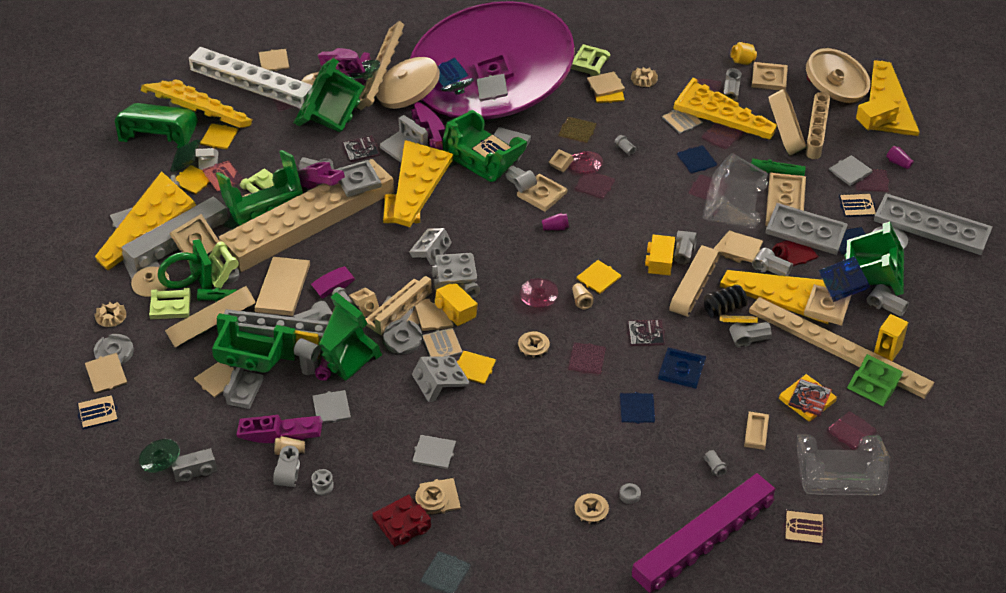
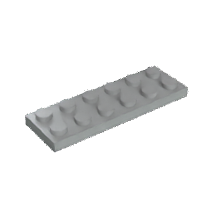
(933, 224)

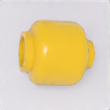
(743, 53)

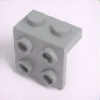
(407, 131)
(454, 269)
(438, 372)

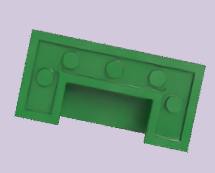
(330, 98)
(880, 257)
(344, 341)
(250, 349)

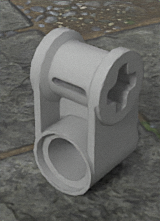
(287, 467)

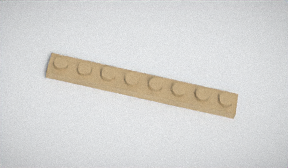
(385, 53)

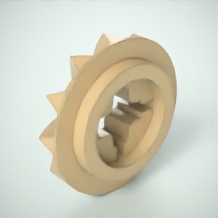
(643, 81)
(108, 320)
(537, 339)
(433, 489)
(591, 500)

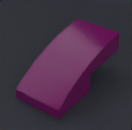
(337, 278)

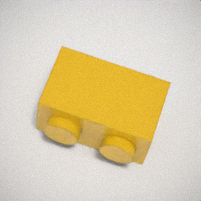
(877, 112)
(661, 255)
(456, 303)
(891, 337)

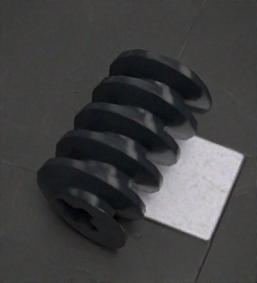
(724, 300)

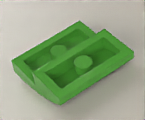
(875, 380)

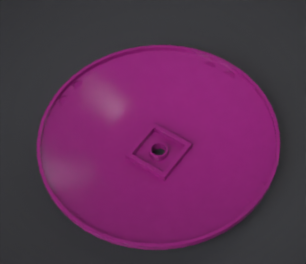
(509, 36)

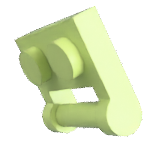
(585, 57)
(262, 179)
(221, 271)
(170, 308)

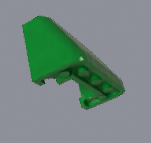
(165, 120)
(468, 131)

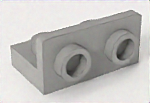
(431, 243)
(242, 388)
(194, 465)

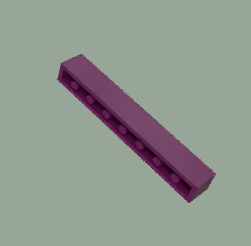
(703, 533)

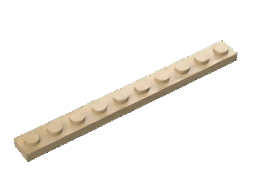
(833, 343)

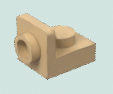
(365, 300)

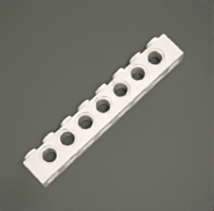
(249, 77)

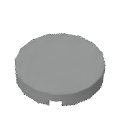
(402, 337)
(109, 346)

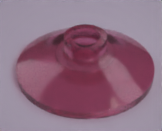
(586, 162)
(539, 292)

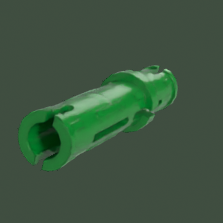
(776, 167)

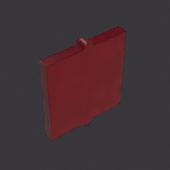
(799, 253)

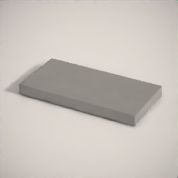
(806, 228)

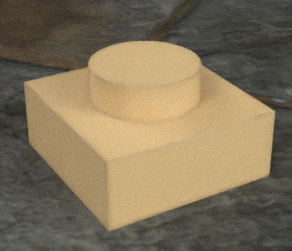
(561, 160)

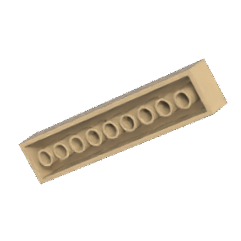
(299, 220)

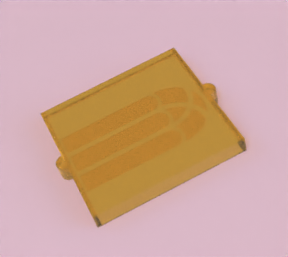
(577, 129)

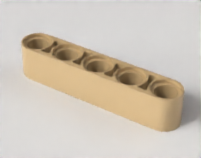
(787, 122)
(817, 125)
(694, 280)
(207, 317)

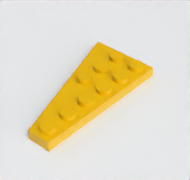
(886, 83)
(193, 100)
(721, 109)
(418, 177)
(156, 206)
(783, 291)

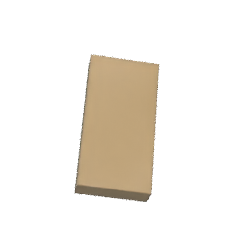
(756, 430)

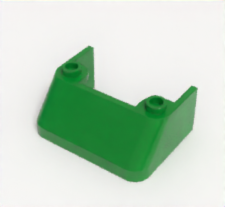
(285, 188)

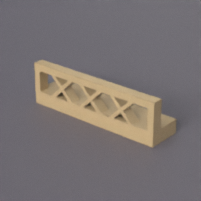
(399, 304)

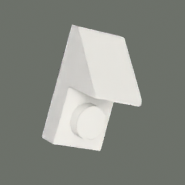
(207, 157)

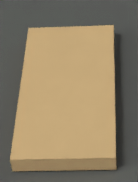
(785, 190)
(282, 286)

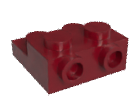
(402, 520)

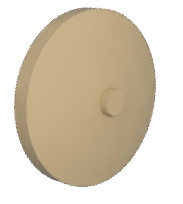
(838, 75)
(408, 82)

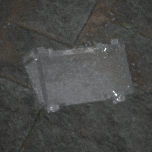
(734, 193)
(843, 471)

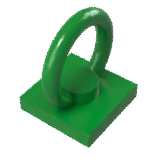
(199, 265)

